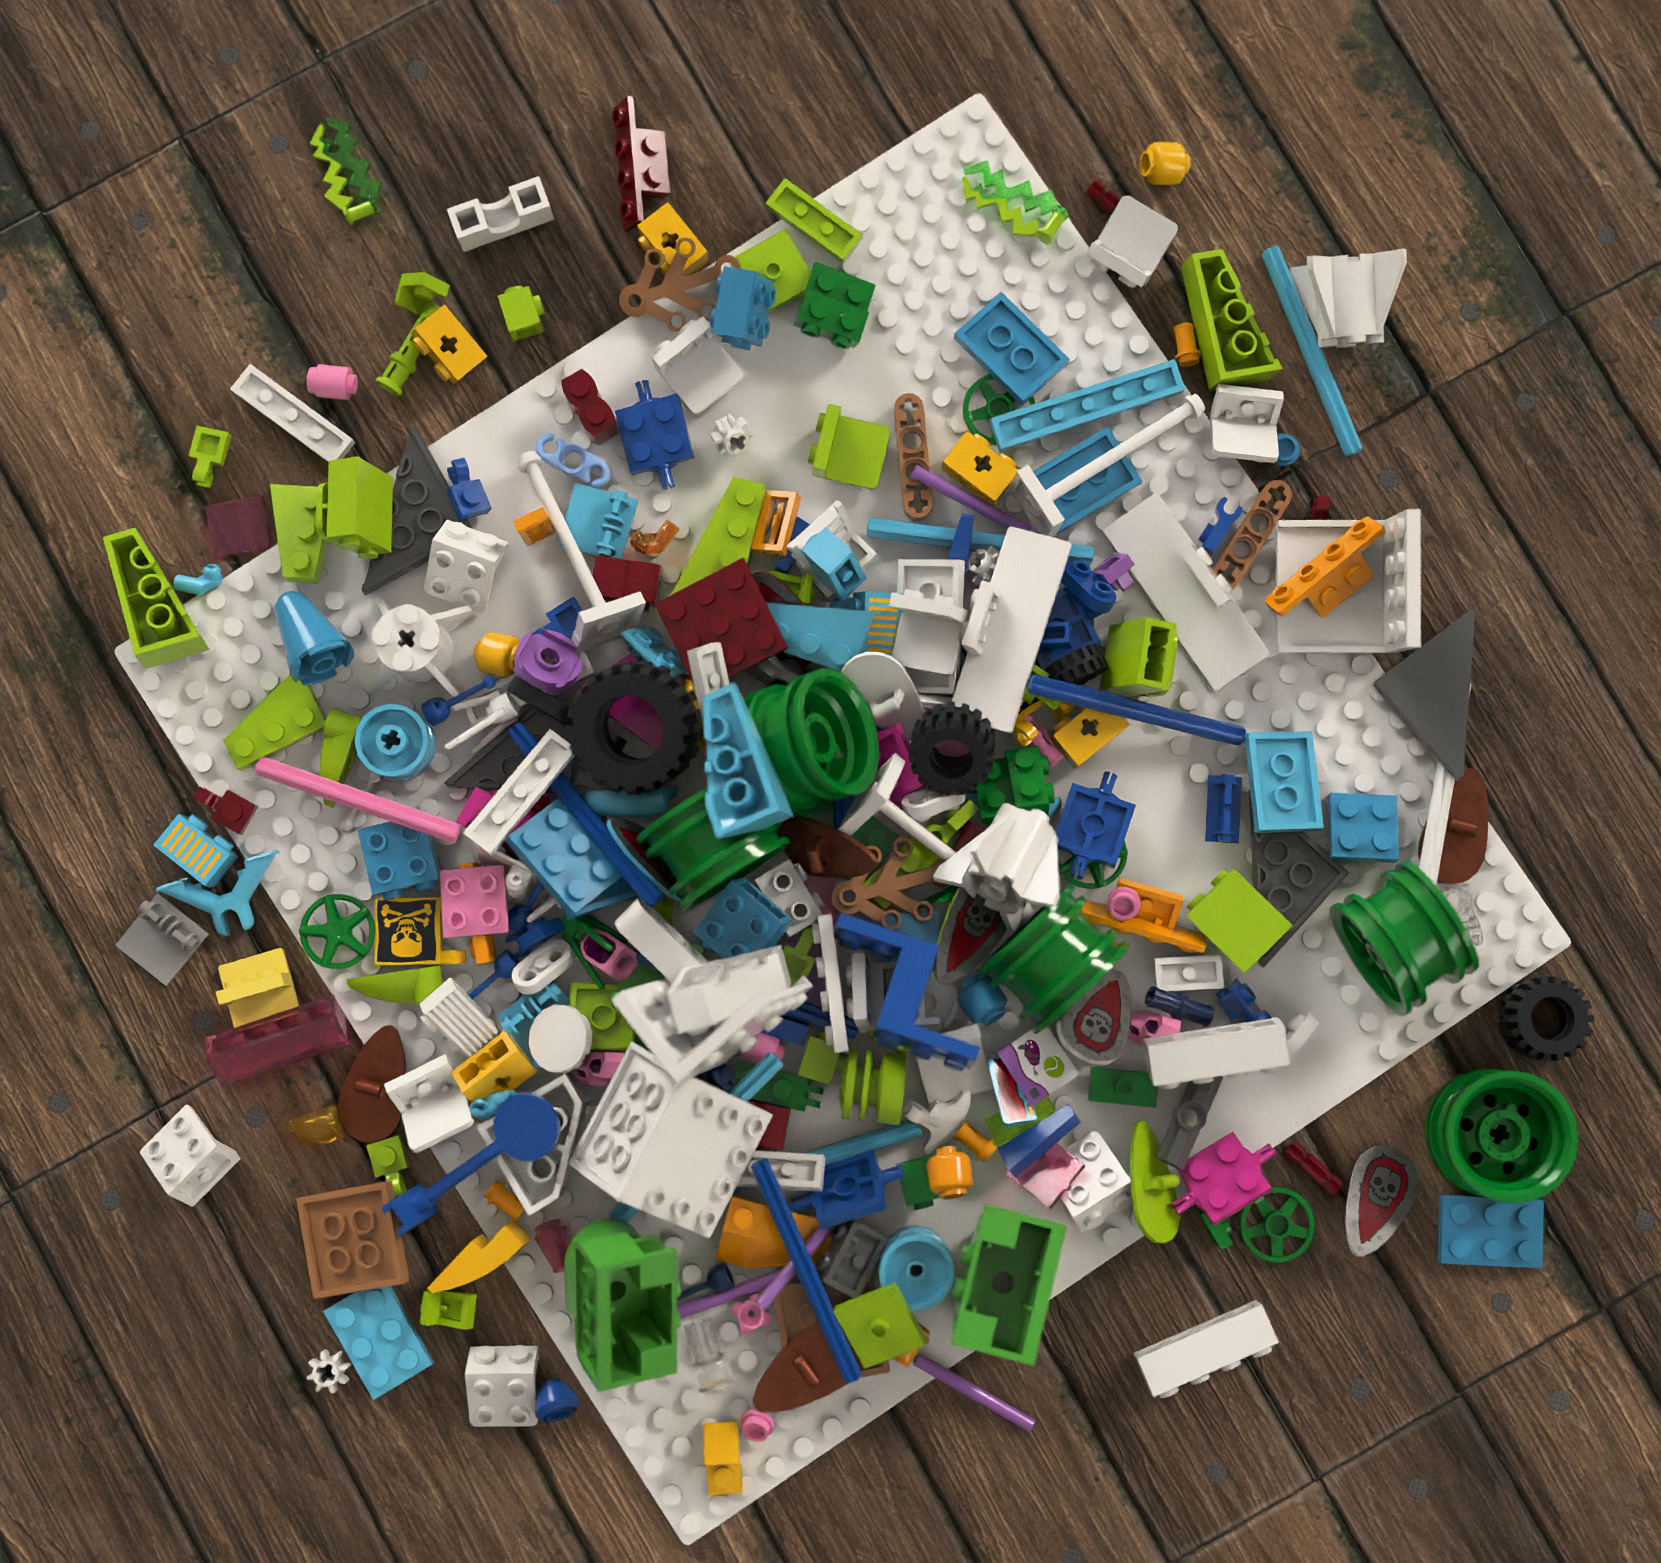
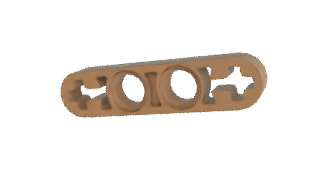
(912, 457)
(1251, 537)

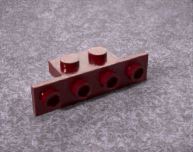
(640, 163)

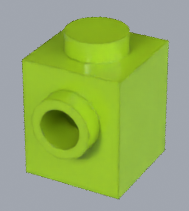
(521, 312)
(821, 1060)

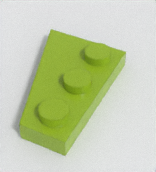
(297, 536)
(276, 723)

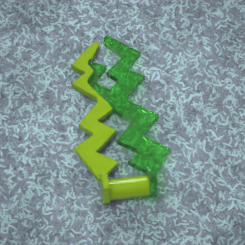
(370, 187)
(1003, 194)

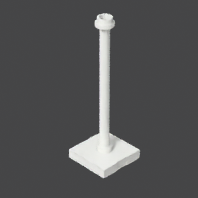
(1038, 502)
(604, 620)
(877, 799)

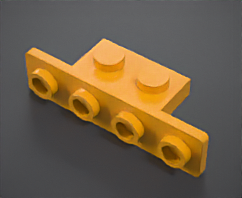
(1331, 574)
(1154, 920)

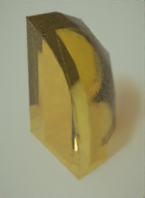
(317, 1127)

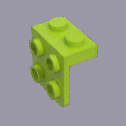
(849, 449)

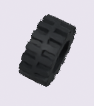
(1078, 665)

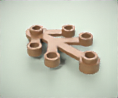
(671, 287)
(887, 888)

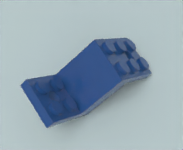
(905, 992)

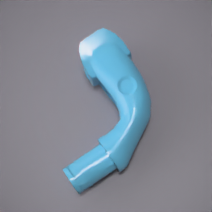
(621, 804)

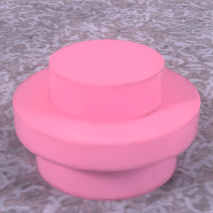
(1123, 903)
(756, 1425)

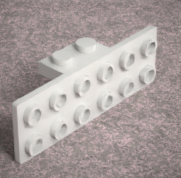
(1187, 591)
(1009, 625)

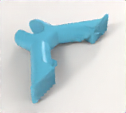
(236, 900)

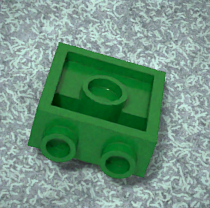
(834, 306)
(1016, 781)

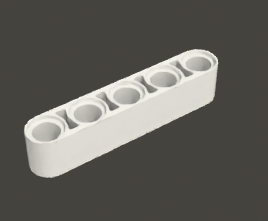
(658, 941)

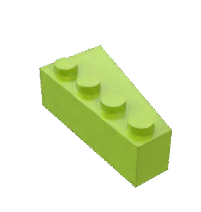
(1224, 323)
(728, 532)
(151, 608)

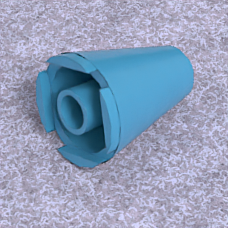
(310, 640)

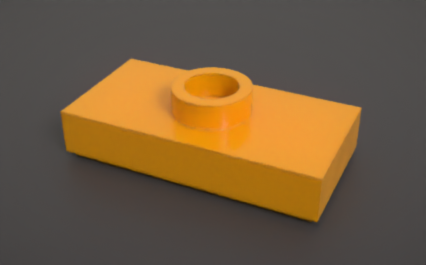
(534, 526)

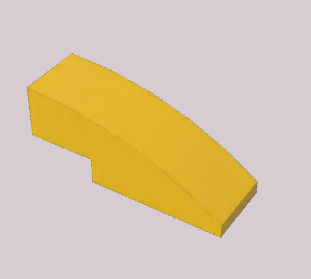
(482, 1257)

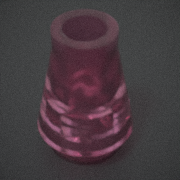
(553, 1243)

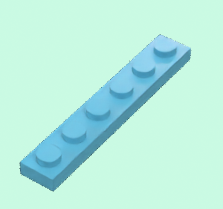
(1086, 405)

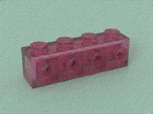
(281, 1044)

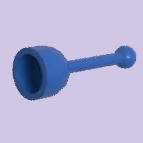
(438, 709)
(518, 914)
(503, 968)

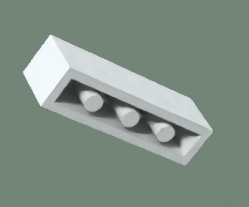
(1217, 1052)
(1206, 1348)

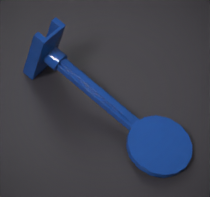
(523, 1128)

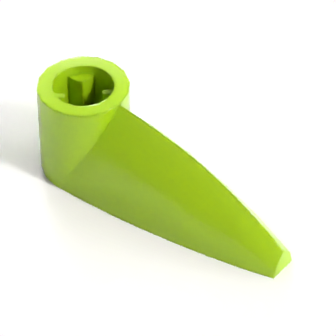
(338, 747)
(399, 986)

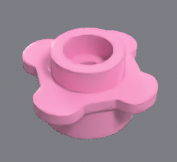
(746, 1322)

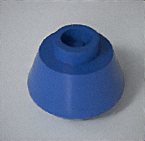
(555, 1401)

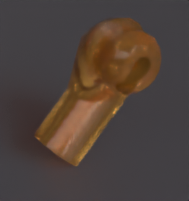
(654, 542)

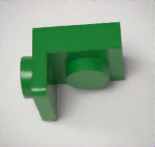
(1217, 1233)

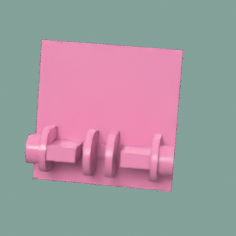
(474, 901)

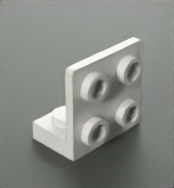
(945, 1083)
(187, 1157)

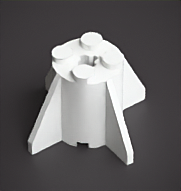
(1349, 295)
(414, 645)
(1008, 864)

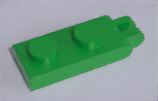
(783, 1088)

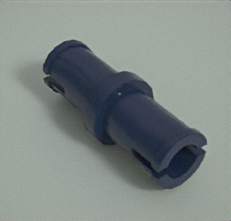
(1179, 1006)

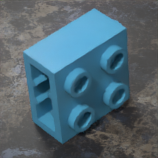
(742, 308)
(399, 859)
(742, 921)

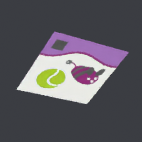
(1038, 1064)

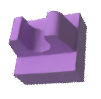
(1115, 571)

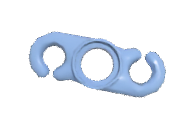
(563, 449)

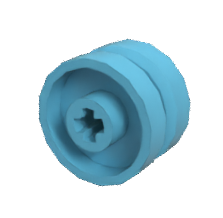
(376, 737)
(923, 1247)

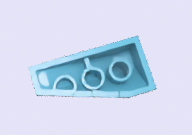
(741, 778)

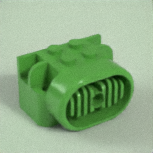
(622, 1304)
(1012, 1319)

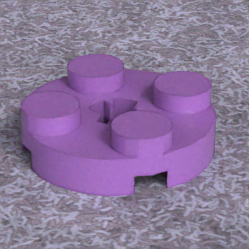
(545, 676)

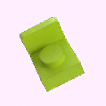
(417, 289)

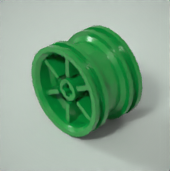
(817, 737)
(700, 859)
(1404, 938)
(1053, 960)
(1547, 1121)

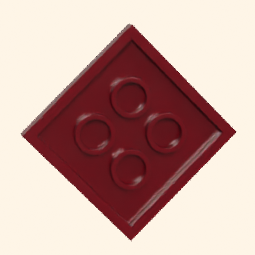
(724, 610)

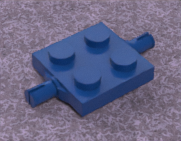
(654, 434)
(1070, 609)
(1093, 825)
(849, 1190)

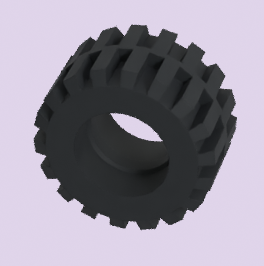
(952, 772)
(1572, 1014)

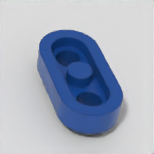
(1088, 587)

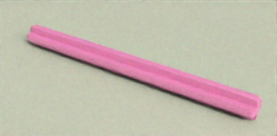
(358, 799)

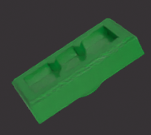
(1121, 1087)

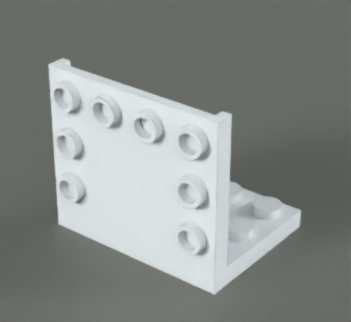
(1376, 617)
(686, 1055)
(669, 1143)

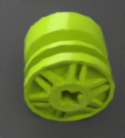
(873, 1086)

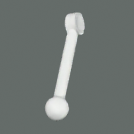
(346, 824)

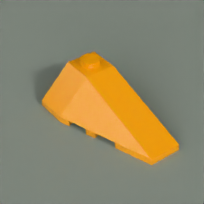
(752, 1237)

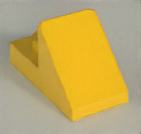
(722, 1457)

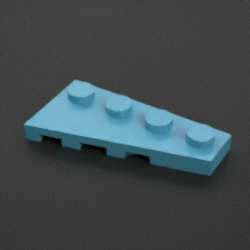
(822, 633)

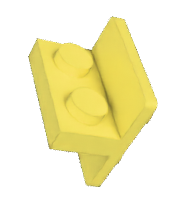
(257, 987)

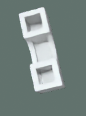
(484, 223)

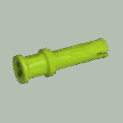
(403, 361)

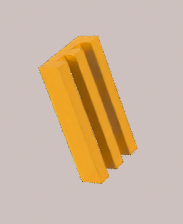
(782, 523)

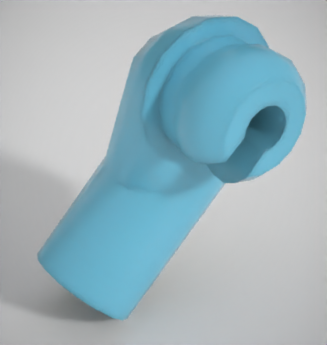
(209, 580)
(487, 1108)

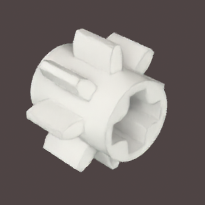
(731, 435)
(982, 565)
(319, 1371)

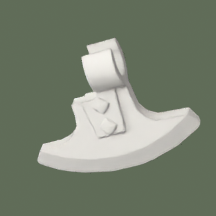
(940, 1118)

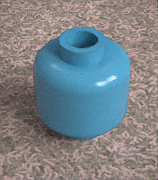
(982, 1002)

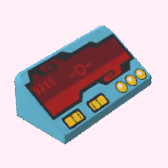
(1011, 1101)

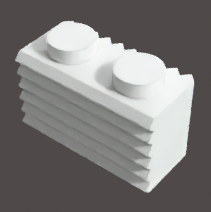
(458, 1018)

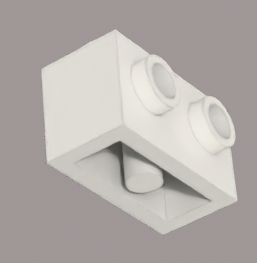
(786, 889)

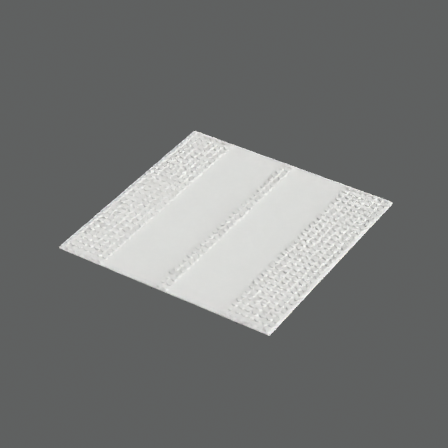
(932, 273)

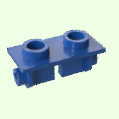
(1223, 808)
(1240, 1001)

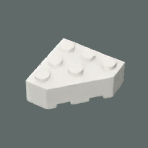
(721, 987)
(545, 1179)

